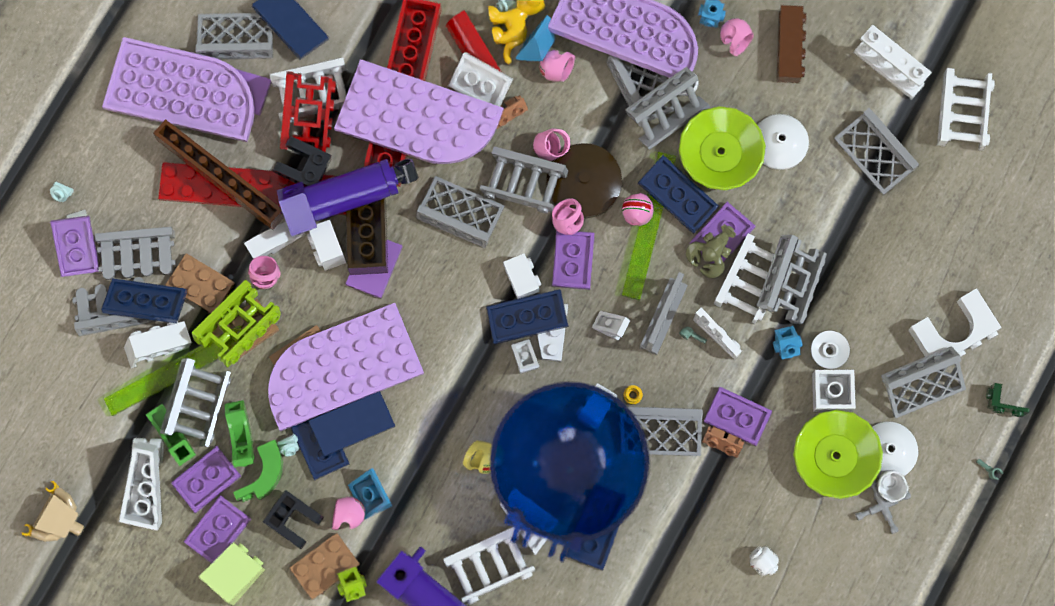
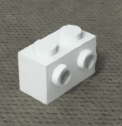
(521, 276)

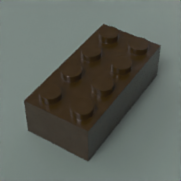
(367, 239)

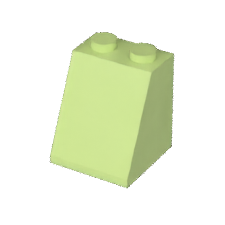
(233, 573)

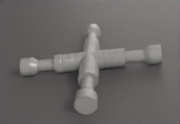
(883, 506)

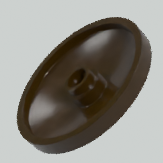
(591, 179)

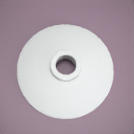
(837, 343)

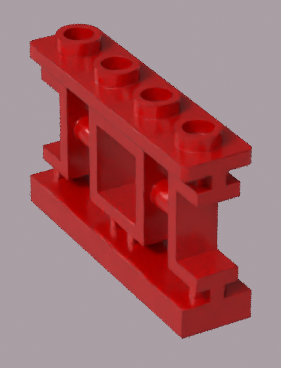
(292, 110)

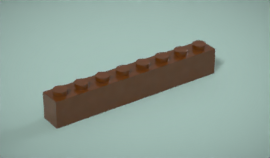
(219, 174)

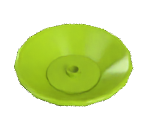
(724, 130)
(853, 441)

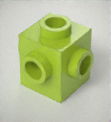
(351, 584)

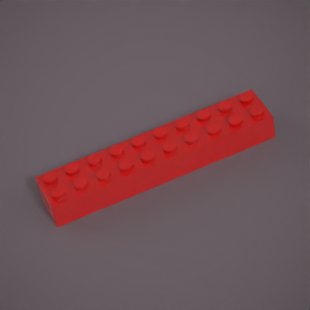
(409, 56)

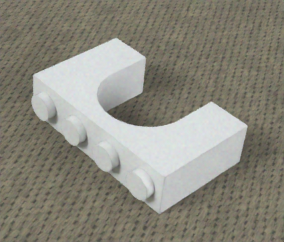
(981, 321)

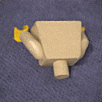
(56, 517)

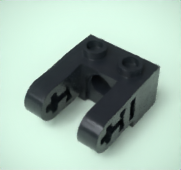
(314, 168)
(282, 511)

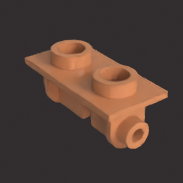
(515, 107)
(731, 446)

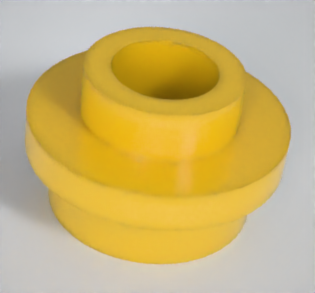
(628, 390)

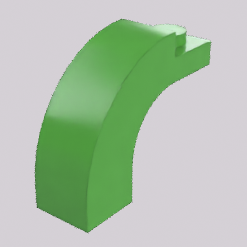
(239, 433)
(177, 442)
(270, 474)

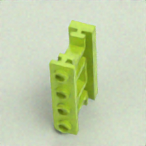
(226, 313)

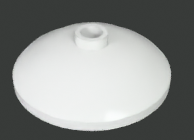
(785, 153)
(904, 445)

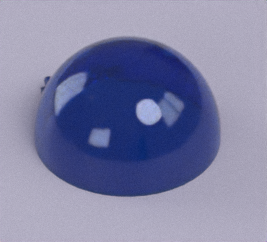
(568, 464)

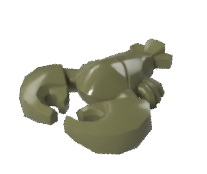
(711, 251)

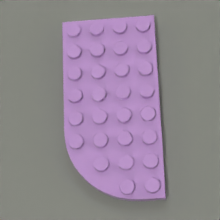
(630, 30)
(181, 88)
(415, 116)
(341, 366)

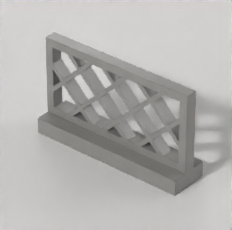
(231, 49)
(627, 85)
(891, 143)
(450, 223)
(664, 314)
(921, 370)
(671, 414)

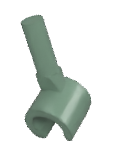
(686, 332)
(991, 470)

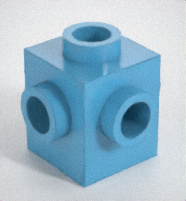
(712, 13)
(787, 342)

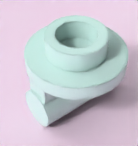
(506, 5)
(60, 192)
(288, 445)

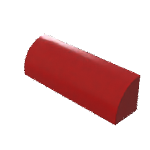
(468, 39)

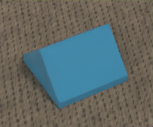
(537, 43)
(370, 493)

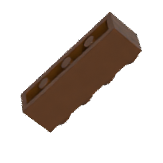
(790, 44)

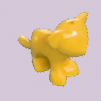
(515, 24)

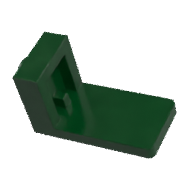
(993, 394)

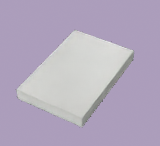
(480, 80)

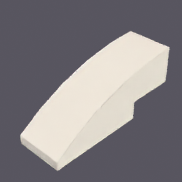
(271, 241)

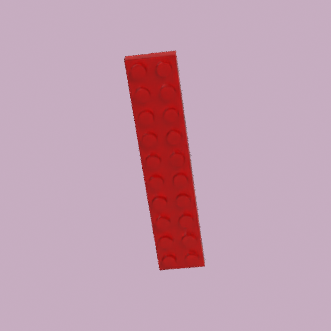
(186, 185)

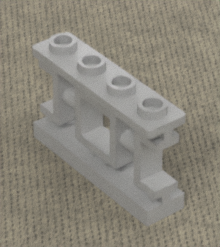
(779, 275)

